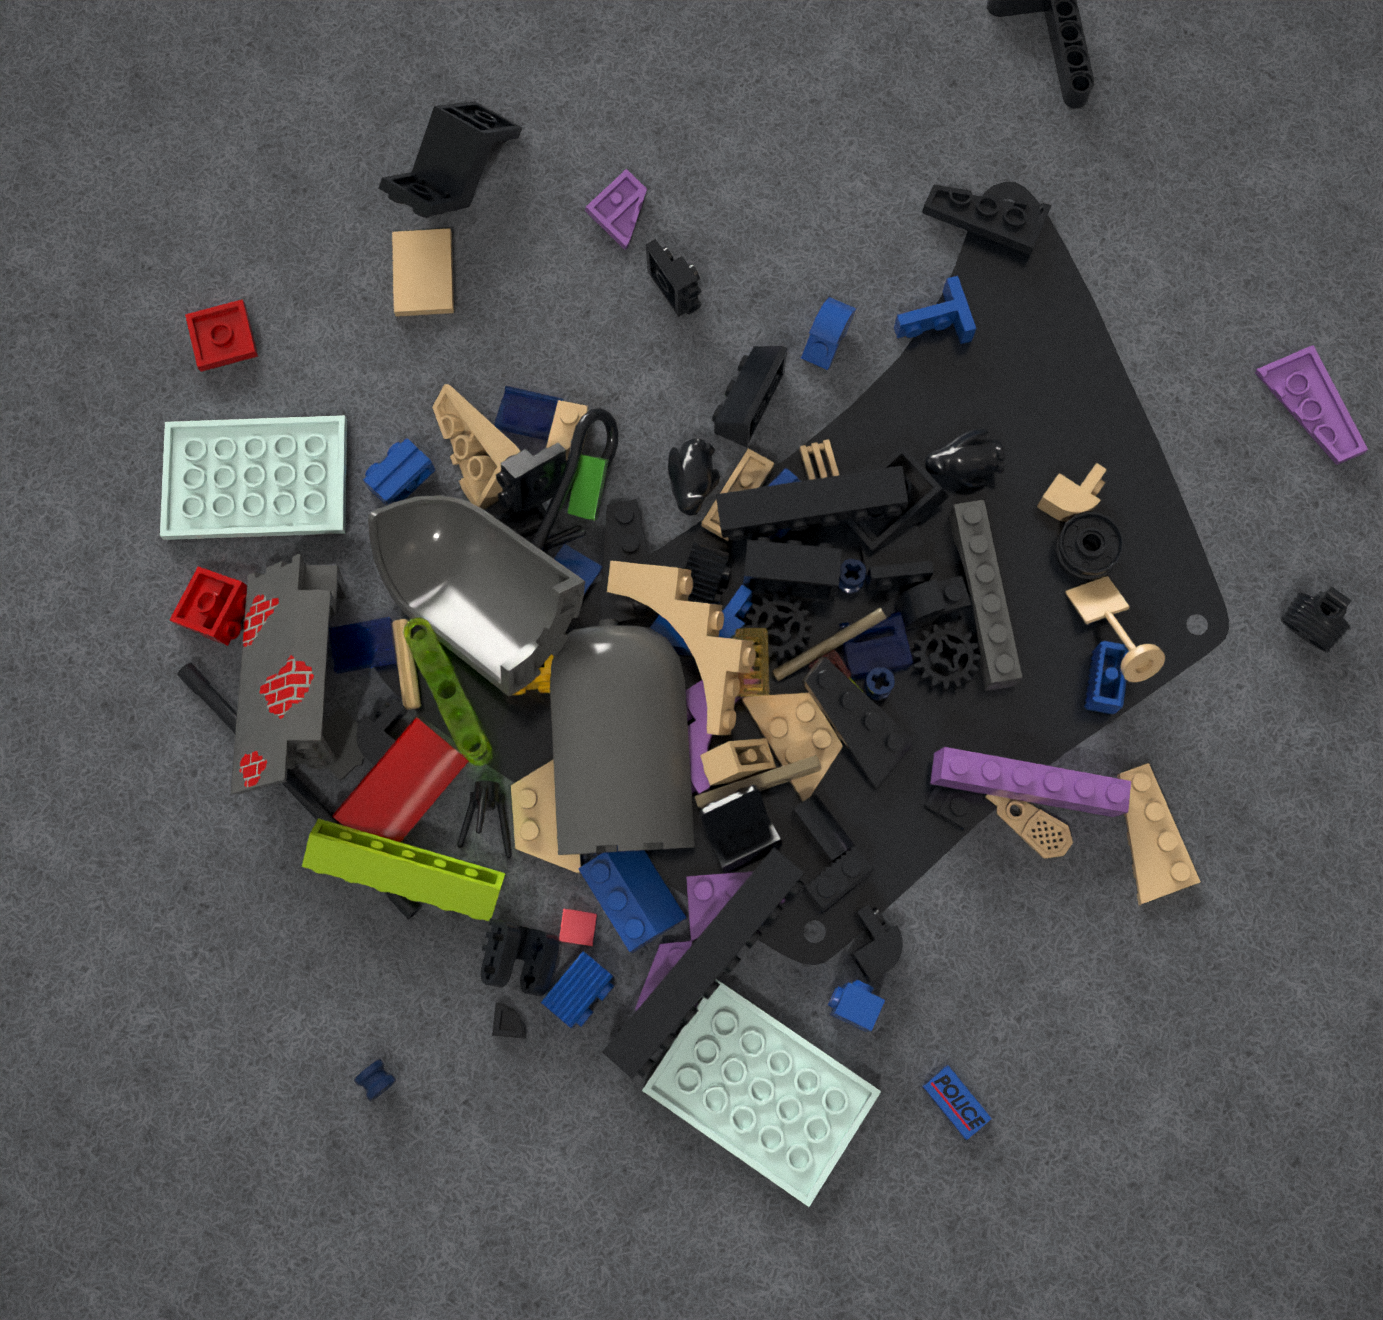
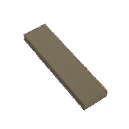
(763, 780)

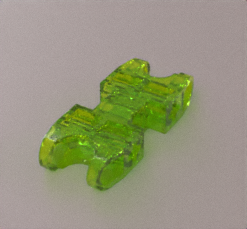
(440, 674)

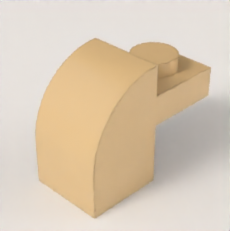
(1068, 499)

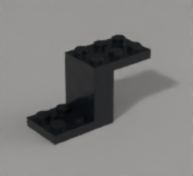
(450, 159)

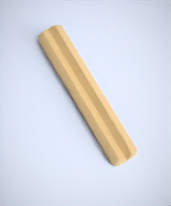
(406, 667)

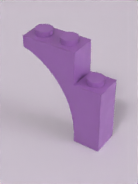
(697, 733)

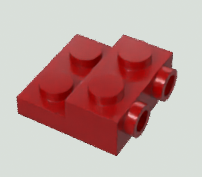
(212, 606)

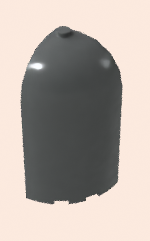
(476, 584)
(620, 742)

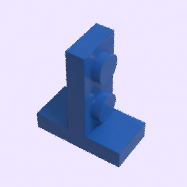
(940, 316)

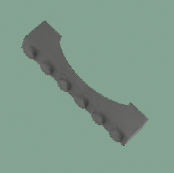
(994, 631)

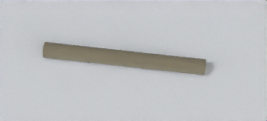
(829, 644)

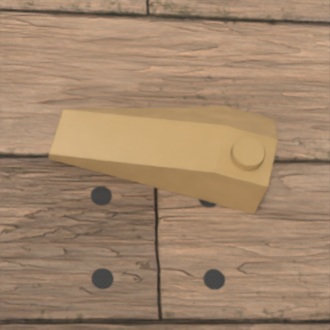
(476, 446)

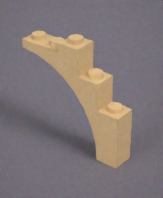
(699, 625)

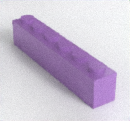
(1030, 782)

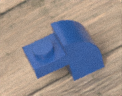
(827, 332)

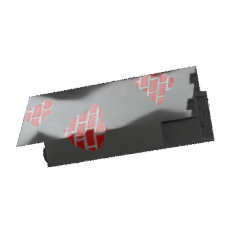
(284, 673)

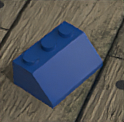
(632, 896)

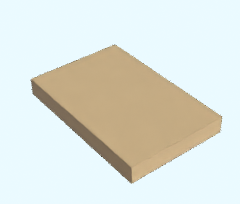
(423, 272)

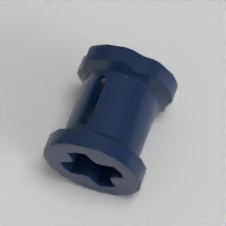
(852, 567)
(888, 684)

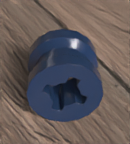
(375, 1080)

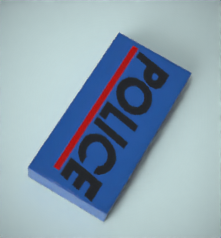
(956, 1102)

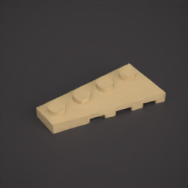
(1157, 849)

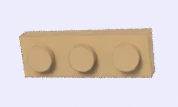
(749, 474)

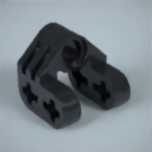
(513, 942)

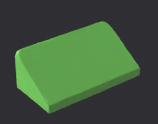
(588, 487)

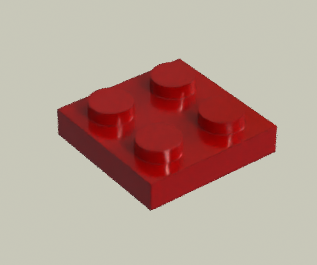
(221, 335)

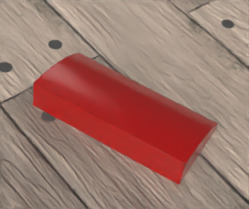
(402, 784)

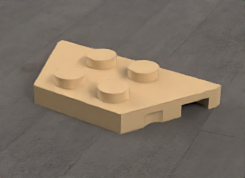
(795, 732)
(536, 818)

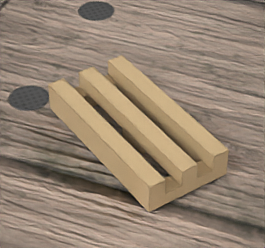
(815, 448)

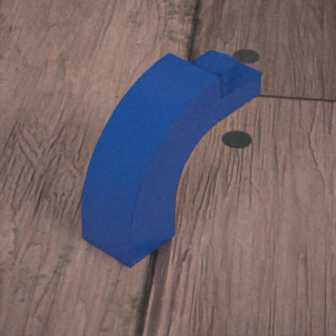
(738, 606)

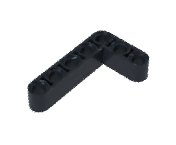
(1063, 25)

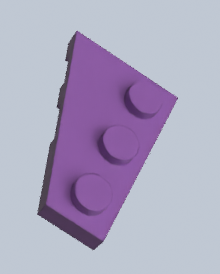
(709, 895)

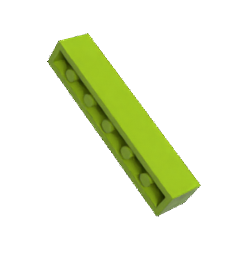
(403, 870)

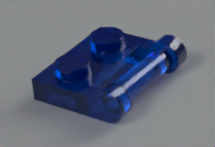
(885, 652)

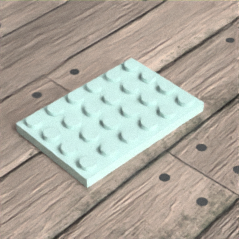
(254, 477)
(762, 1092)

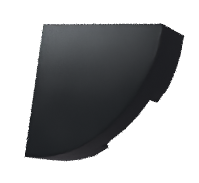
(507, 1022)

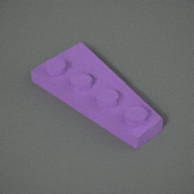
(1313, 400)

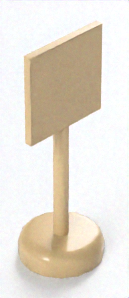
(1102, 600)

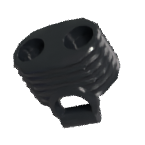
(1309, 622)

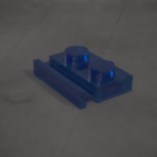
(526, 413)
(363, 645)

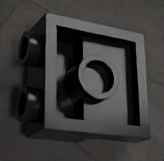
(674, 278)
(530, 479)

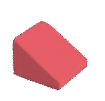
(577, 927)

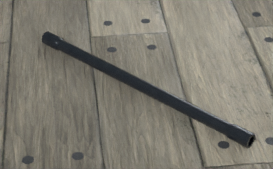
(201, 686)

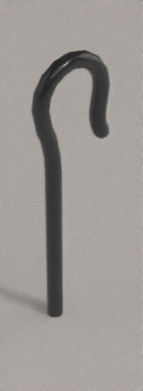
(572, 464)

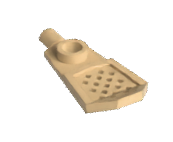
(1028, 820)

